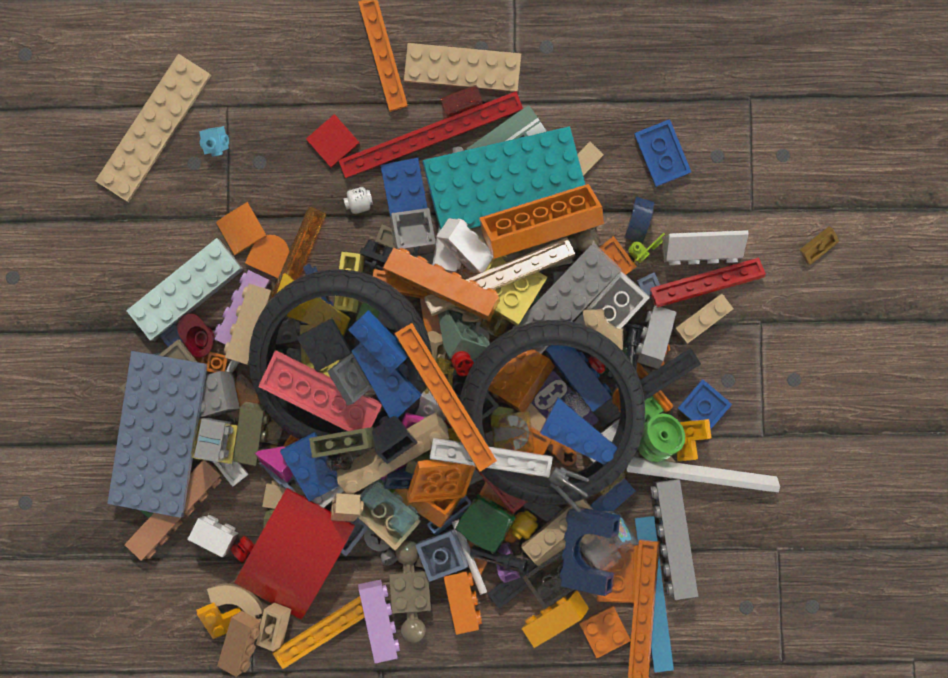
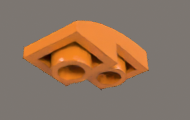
(215, 361)

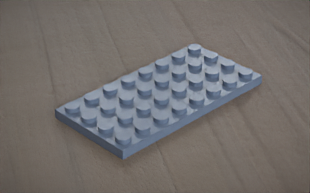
(157, 434)

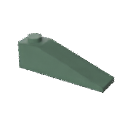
(460, 335)

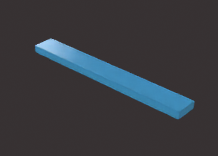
(660, 643)

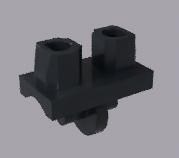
(369, 251)

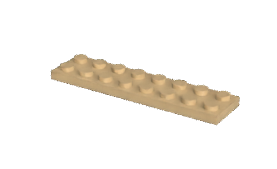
(153, 128)

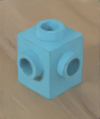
(214, 140)

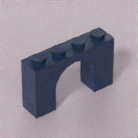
(575, 571)

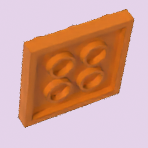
(439, 481)

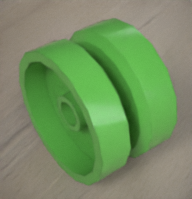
(661, 438)

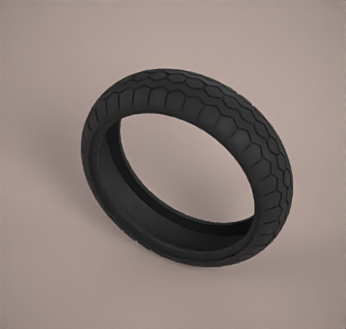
(311, 286)
(578, 336)

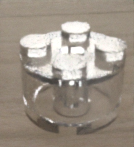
(595, 554)

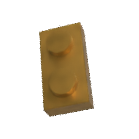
(819, 245)

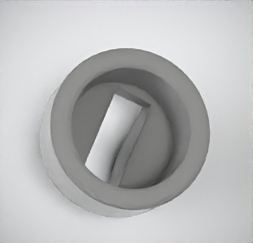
(388, 557)

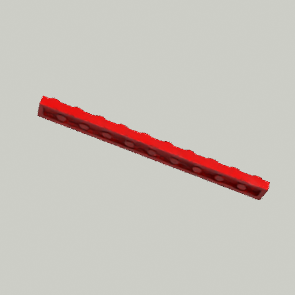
(430, 135)

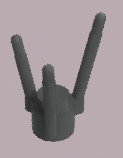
(559, 478)

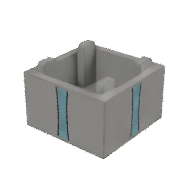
(413, 231)
(213, 439)

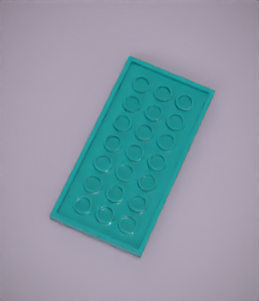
(502, 175)

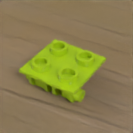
(639, 252)

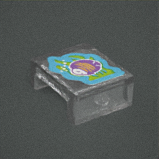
(624, 540)

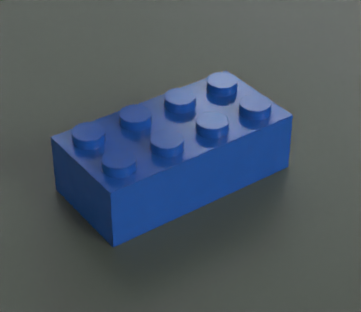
(579, 375)

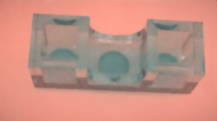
(403, 516)

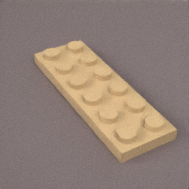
(462, 67)

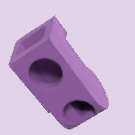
(505, 575)

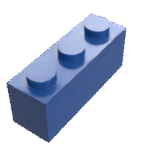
(378, 341)

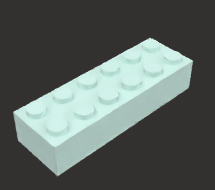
(185, 289)

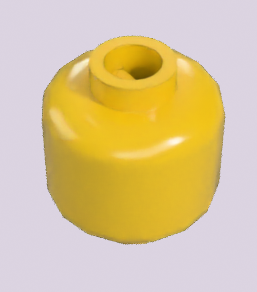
(524, 525)

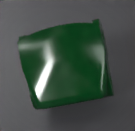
(486, 523)

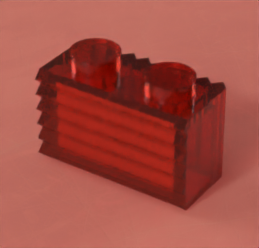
(461, 101)

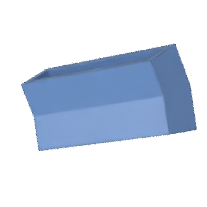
(453, 517)

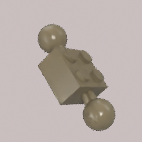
(581, 242)
(410, 592)

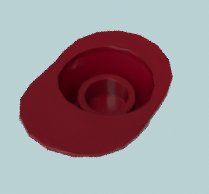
(195, 335)

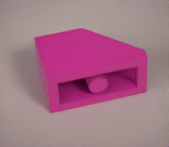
(275, 462)

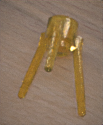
(445, 366)

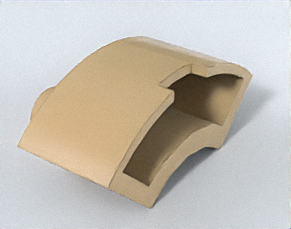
(596, 320)

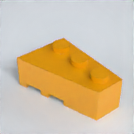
(555, 618)

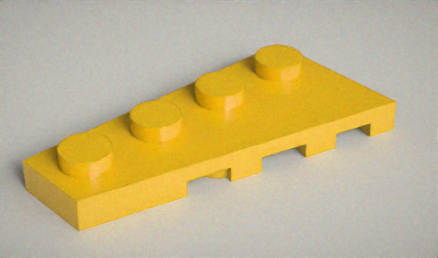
(316, 310)

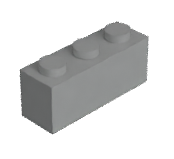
(655, 336)

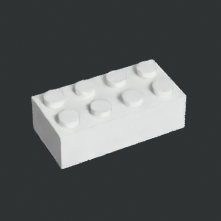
(619, 300)

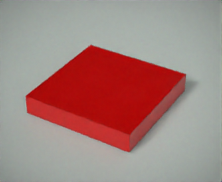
(332, 140)

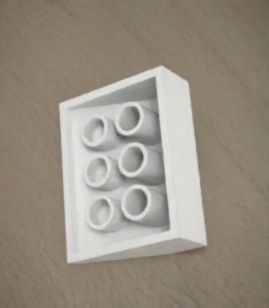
(704, 247)

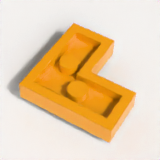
(693, 431)
(214, 621)

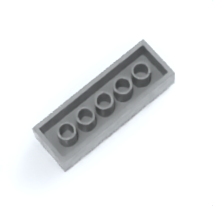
(574, 289)
(675, 539)

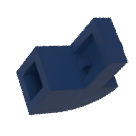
(639, 220)

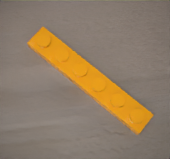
(319, 633)

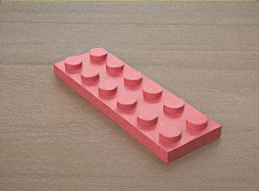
(317, 394)

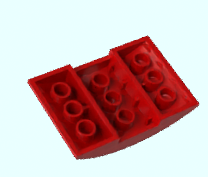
(294, 553)

